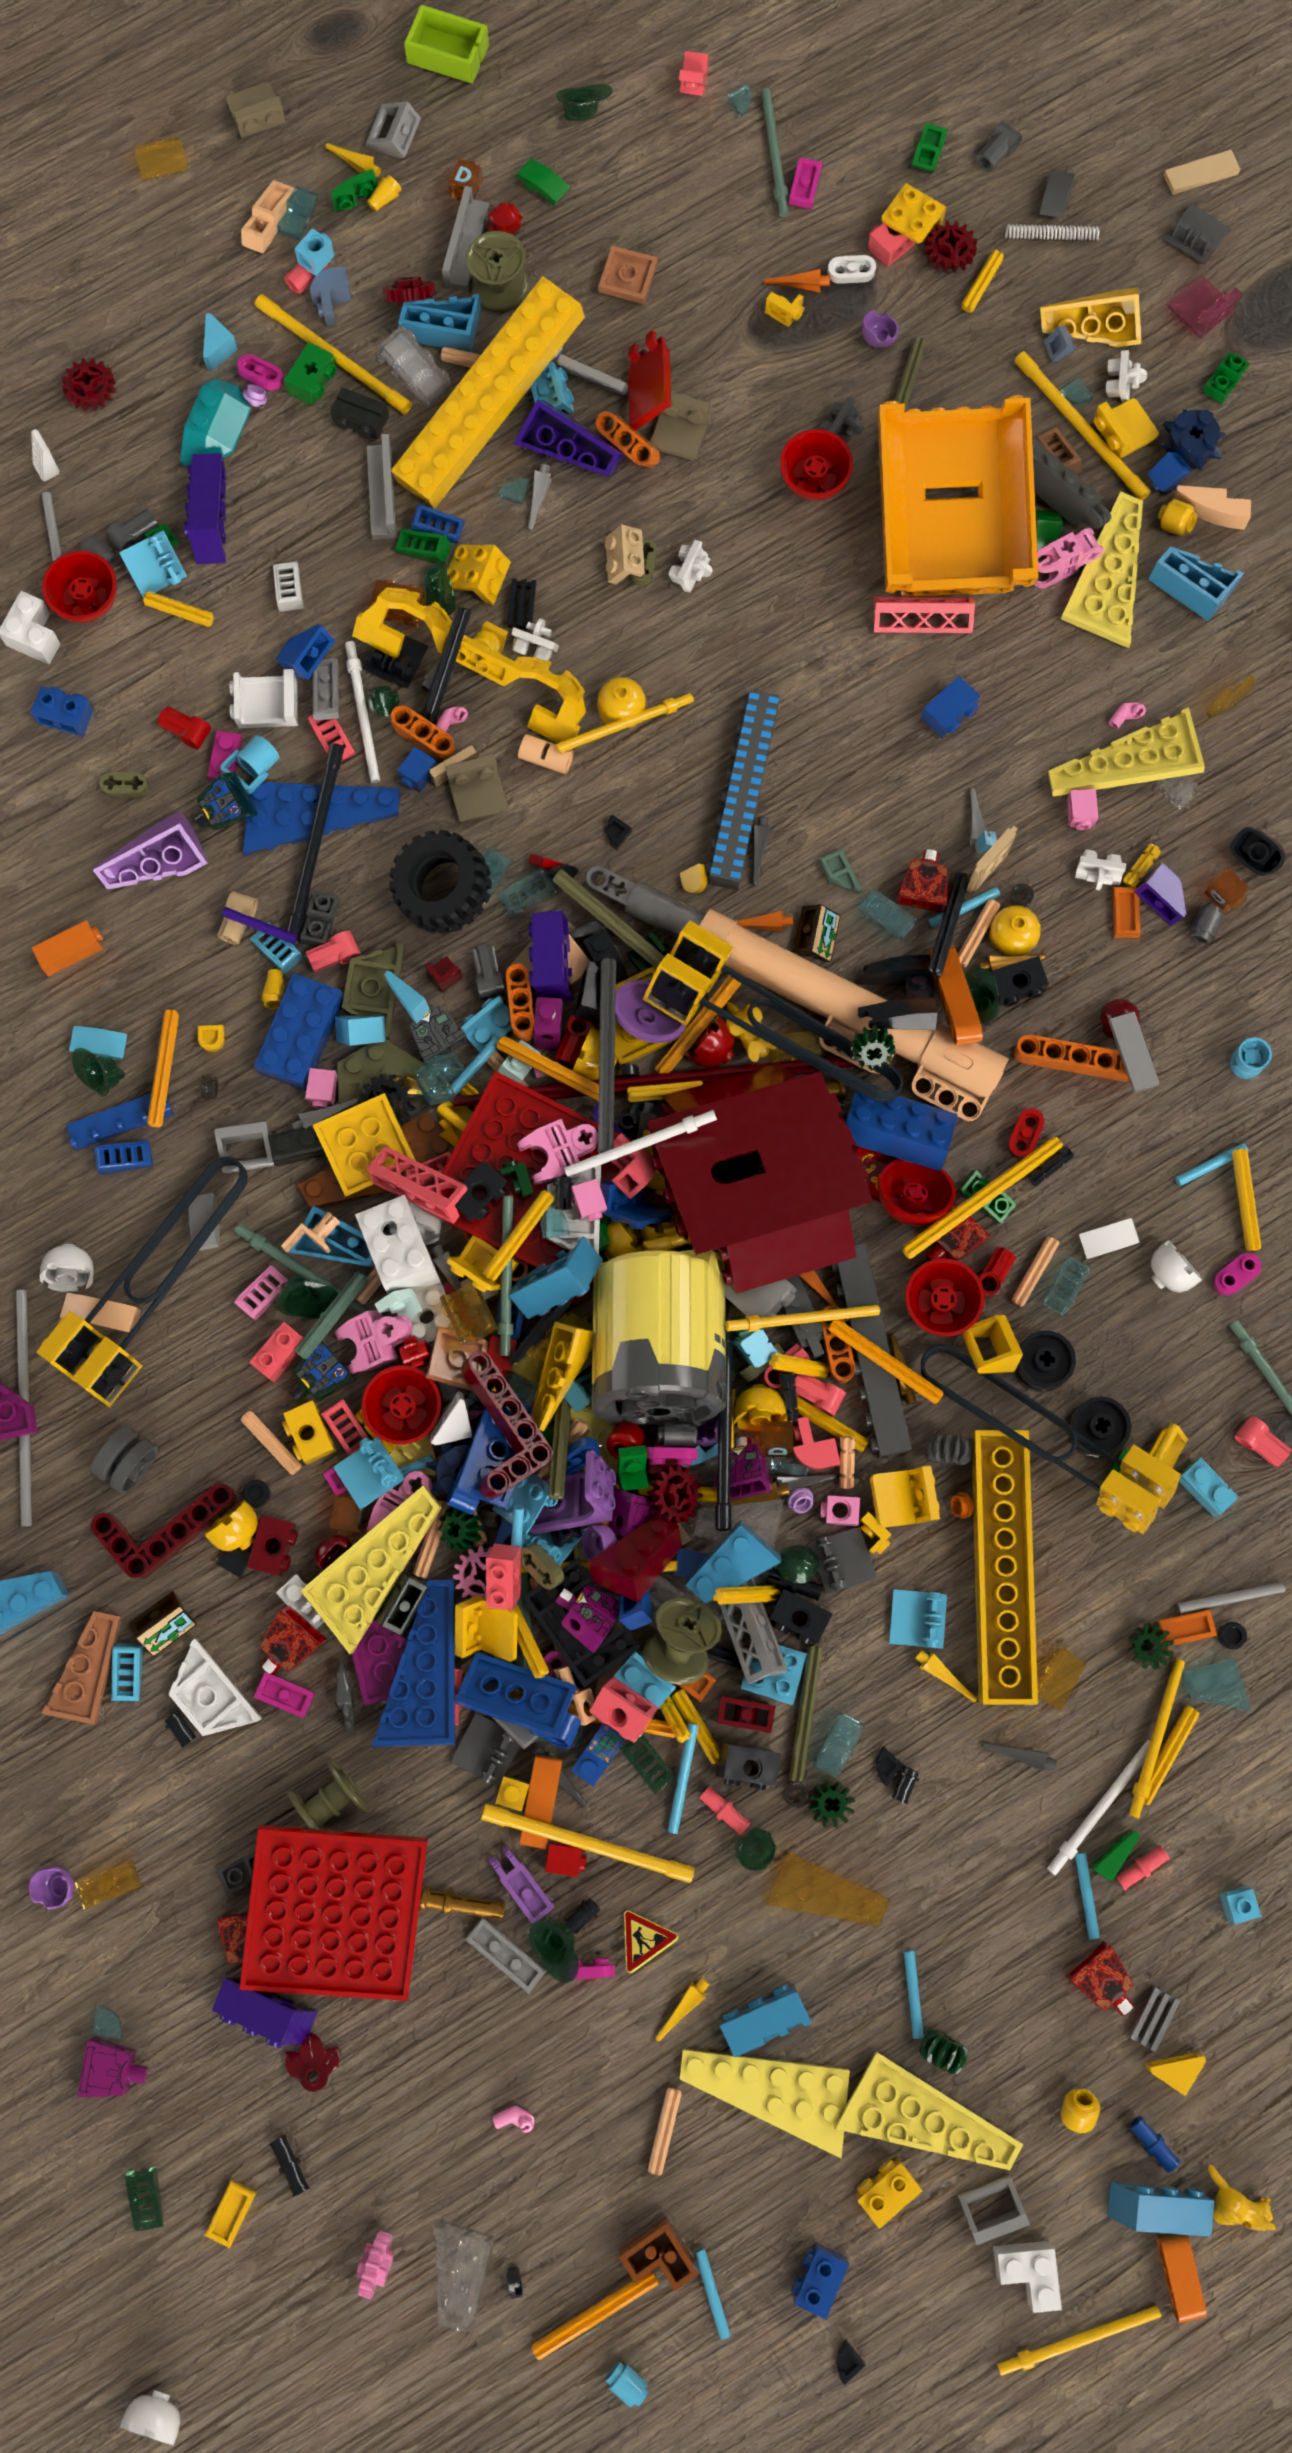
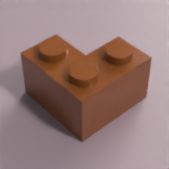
(662, 2248)

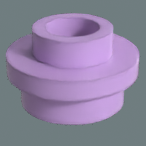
(255, 395)
(800, 1500)

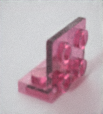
(1204, 306)

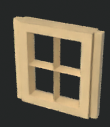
(991, 859)

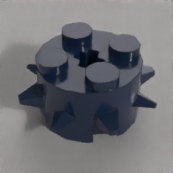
(1194, 437)
(448, 1460)

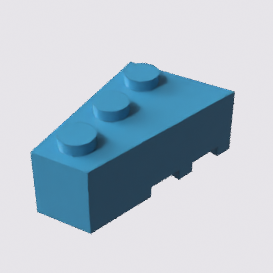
(443, 323)
(1194, 582)
(344, 1241)
(558, 1281)
(732, 1562)
(28, 1596)
(763, 2019)
(1161, 2209)

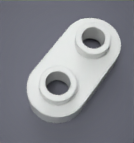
(851, 268)

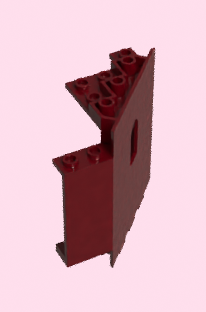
(776, 1220)

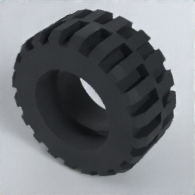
(419, 860)

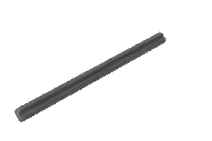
(607, 1055)

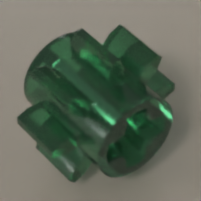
(383, 700)

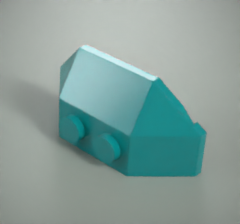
(214, 421)

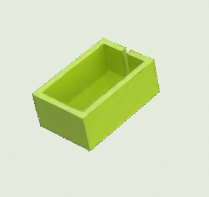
(446, 44)

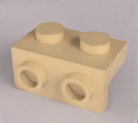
(624, 553)

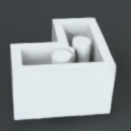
(25, 630)
(1036, 2267)

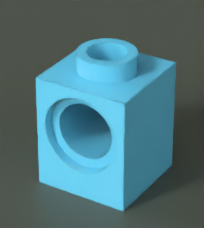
(314, 260)
(1240, 1905)

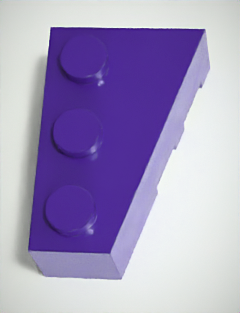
(550, 955)
(263, 2014)

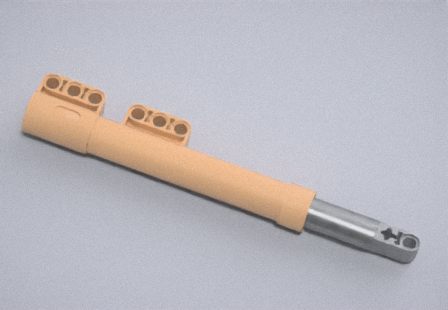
(964, 1070)

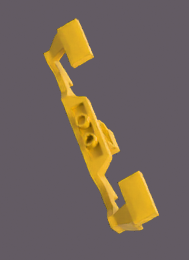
(478, 654)

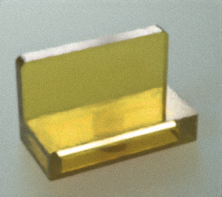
(161, 157)
(1060, 1678)

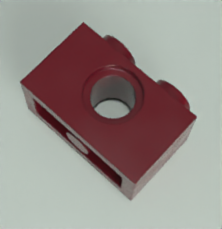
(268, 1530)
(745, 1714)

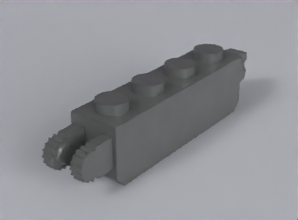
(1066, 491)
(806, 1333)

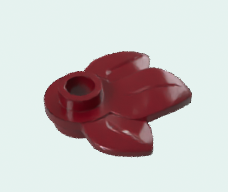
(312, 2058)

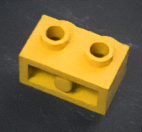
(887, 2192)

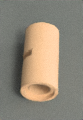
(545, 754)

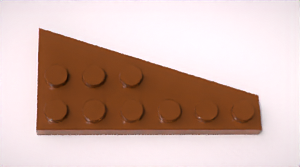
(425, 1143)

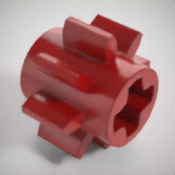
(415, 1352)

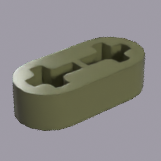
(649, 564)
(124, 784)
(750, 1372)
(541, 1566)

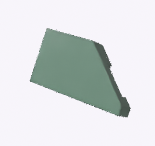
(839, 871)

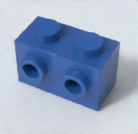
(951, 707)
(62, 710)
(820, 2280)

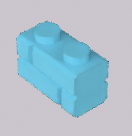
(753, 1347)
(1207, 1487)

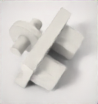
(1123, 368)
(694, 566)
(523, 639)
(1099, 870)

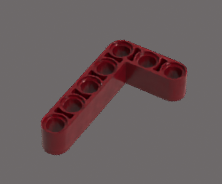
(507, 1424)
(166, 1534)

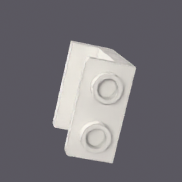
(265, 700)

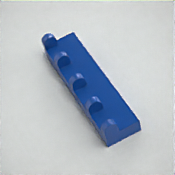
(112, 1122)

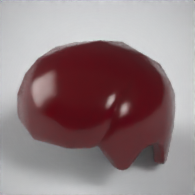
(1114, 1009)
(330, 1550)

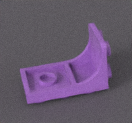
(586, 1499)

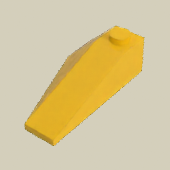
(1099, 318)
(563, 1361)

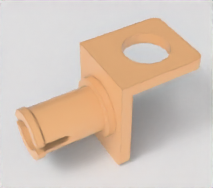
(317, 1234)
(564, 1673)

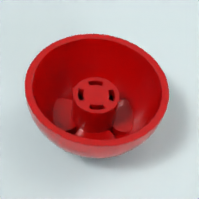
(816, 464)
(80, 586)
(915, 1193)
(955, 1287)
(393, 1391)

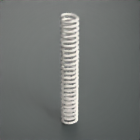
(1043, 228)

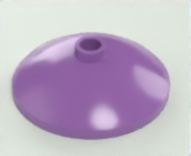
(642, 1018)

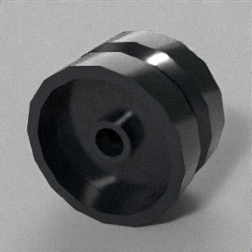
(1059, 1358)
(1111, 1417)

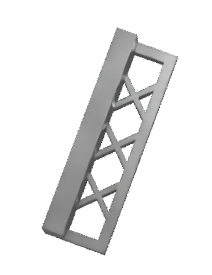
(468, 226)
(381, 490)
(762, 1638)

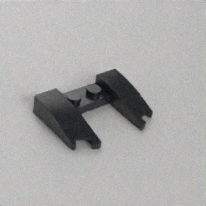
(918, 1008)
(583, 1662)

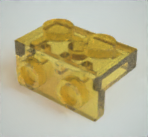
(468, 1314)

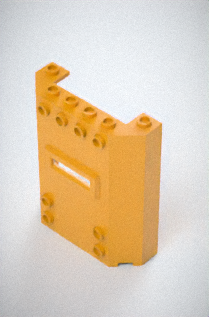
(957, 542)

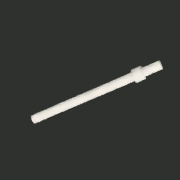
(354, 668)
(688, 1125)
(1068, 1849)

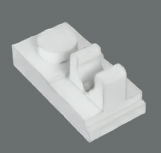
(292, 1596)

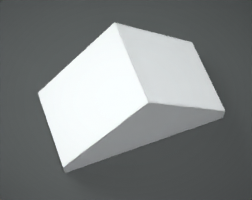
(453, 1423)

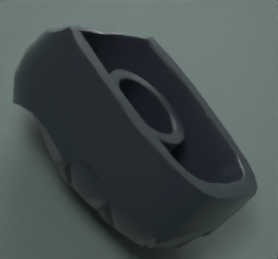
(1258, 851)

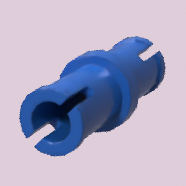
(1154, 2144)

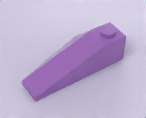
(159, 852)

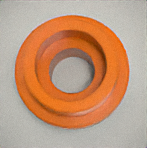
(962, 1505)

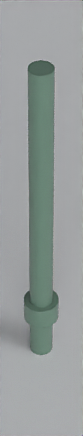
(780, 190)
(260, 1242)
(505, 1327)
(1250, 1345)

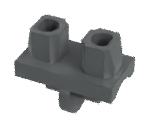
(846, 420)

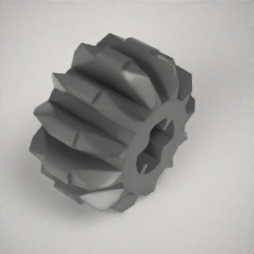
(949, 1449)

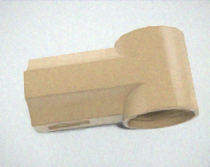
(231, 930)

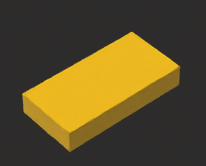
(230, 2213)

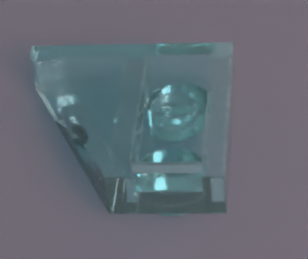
(1217, 1684)

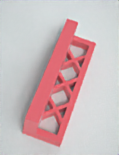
(920, 605)
(416, 1193)

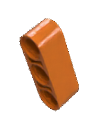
(618, 434)
(418, 724)
(516, 992)
(837, 1357)
(1181, 2277)

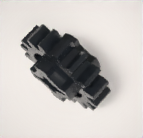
(378, 1088)

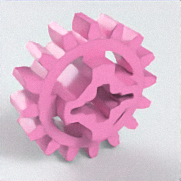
(470, 1581)
(375, 2265)

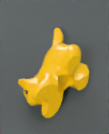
(754, 1046)
(1234, 2208)

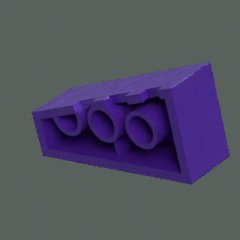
(561, 437)
(206, 508)

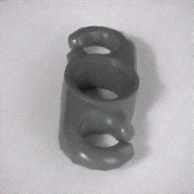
(590, 929)
(345, 1697)

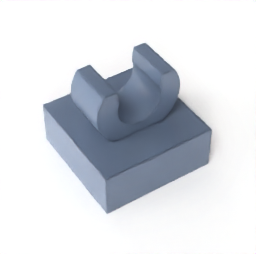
(1059, 344)

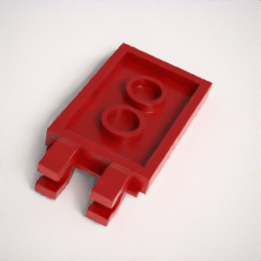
(648, 380)

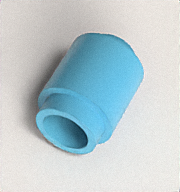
(627, 2384)

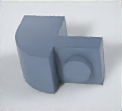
(330, 288)

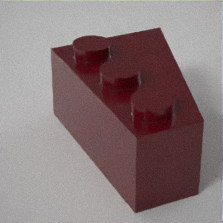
(637, 1559)

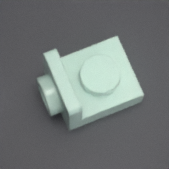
(514, 1068)
(401, 1302)

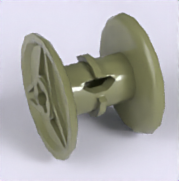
(497, 270)
(683, 1636)
(329, 1799)

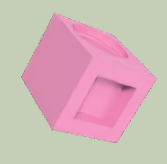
(1082, 809)
(321, 1088)
(589, 1200)
(852, 1507)

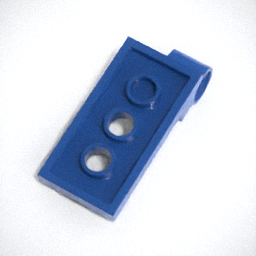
(480, 1462)
(540, 1708)

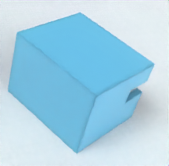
(986, 842)

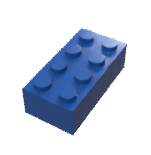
(299, 1031)
(902, 1129)

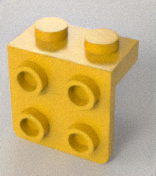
(913, 213)
(1125, 427)
(478, 570)
(474, 1261)
(904, 1497)
(485, 1629)

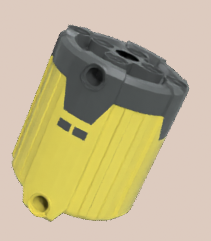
(659, 1338)

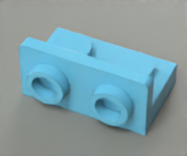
(553, 388)
(489, 1022)
(640, 1679)

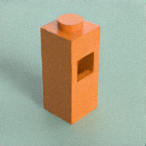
(68, 948)

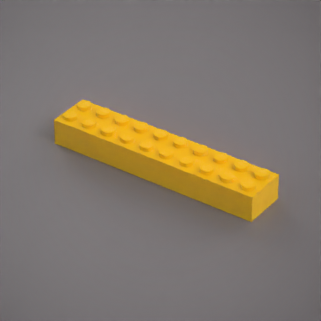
(488, 392)
(1003, 1569)

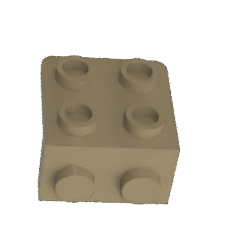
(255, 109)

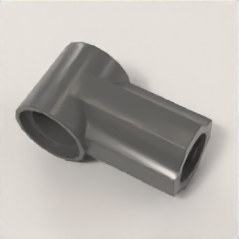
(1002, 142)
(132, 531)
(488, 976)

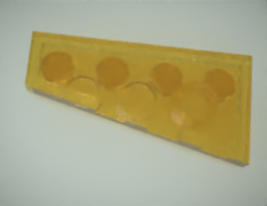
(821, 1892)

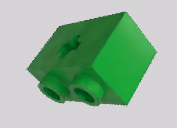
(310, 374)

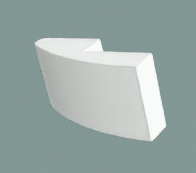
(1109, 1238)

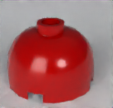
(713, 1045)

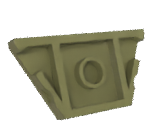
(367, 988)
(371, 1062)

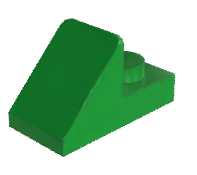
(631, 1468)

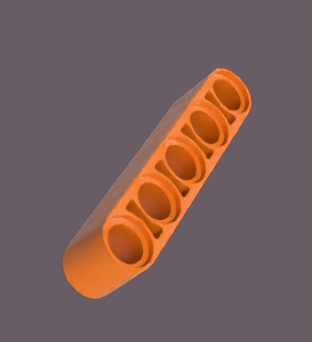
(957, 1001)
(1065, 1061)

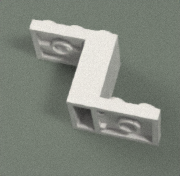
(404, 1261)

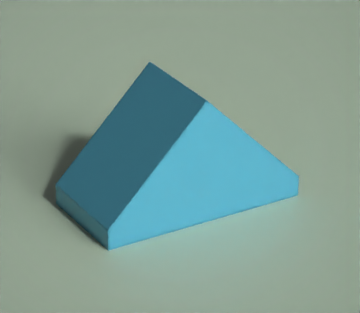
(218, 343)
(359, 1029)

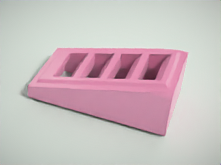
(255, 1286)

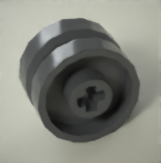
(124, 1459)

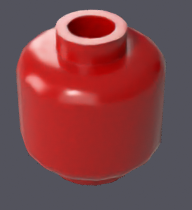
(505, 218)
(624, 1435)

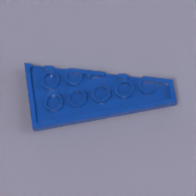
(289, 811)
(423, 1688)

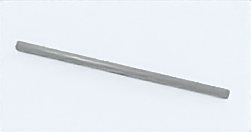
(23, 1391)

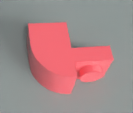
(694, 73)
(634, 1167)
(812, 1454)

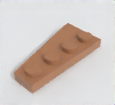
(84, 1680)

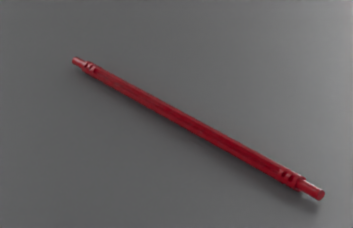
(562, 1091)

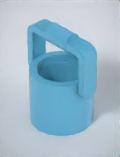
(255, 760)

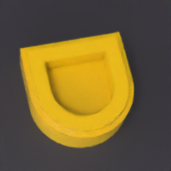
(694, 879)
(211, 1037)

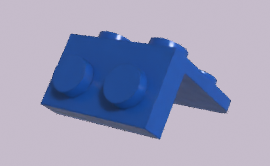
(632, 1210)

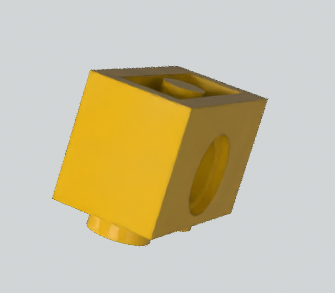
(320, 1444)

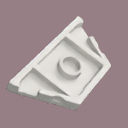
(577, 1227)
(209, 1695)

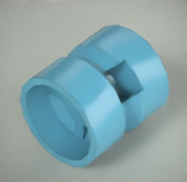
(1250, 1058)

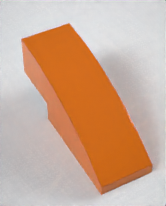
(542, 1797)

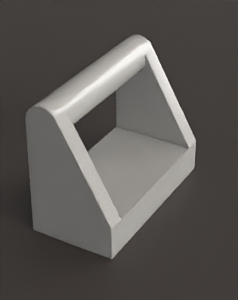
(400, 133)
(240, 1134)
(999, 2225)

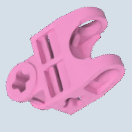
(1067, 555)
(569, 1145)
(374, 1339)
(384, 1508)

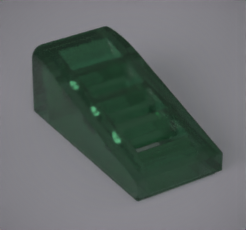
(444, 589)
(663, 1780)
(132, 2190)

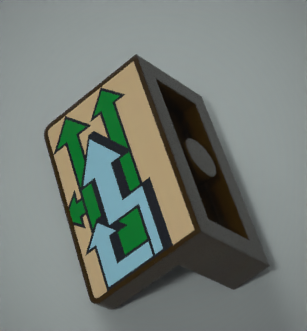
(816, 932)
(162, 1624)

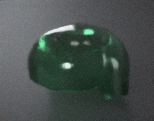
(798, 1563)
(755, 1849)

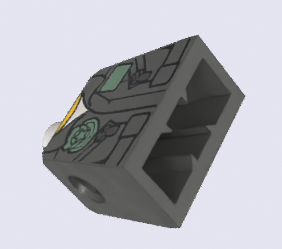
(437, 1034)

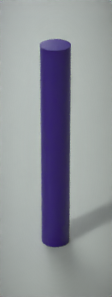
(259, 925)

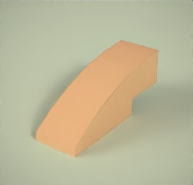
(266, 214)
(1215, 507)
(112, 1315)

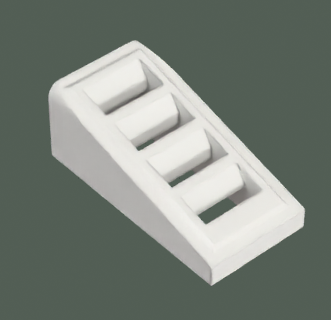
(42, 458)
(292, 602)

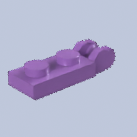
(523, 1887)

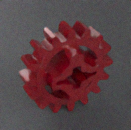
(951, 246)
(408, 289)
(88, 384)
(675, 1493)

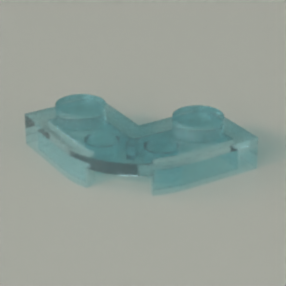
(434, 1077)

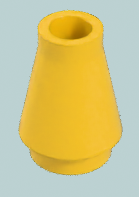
(384, 193)
(273, 989)

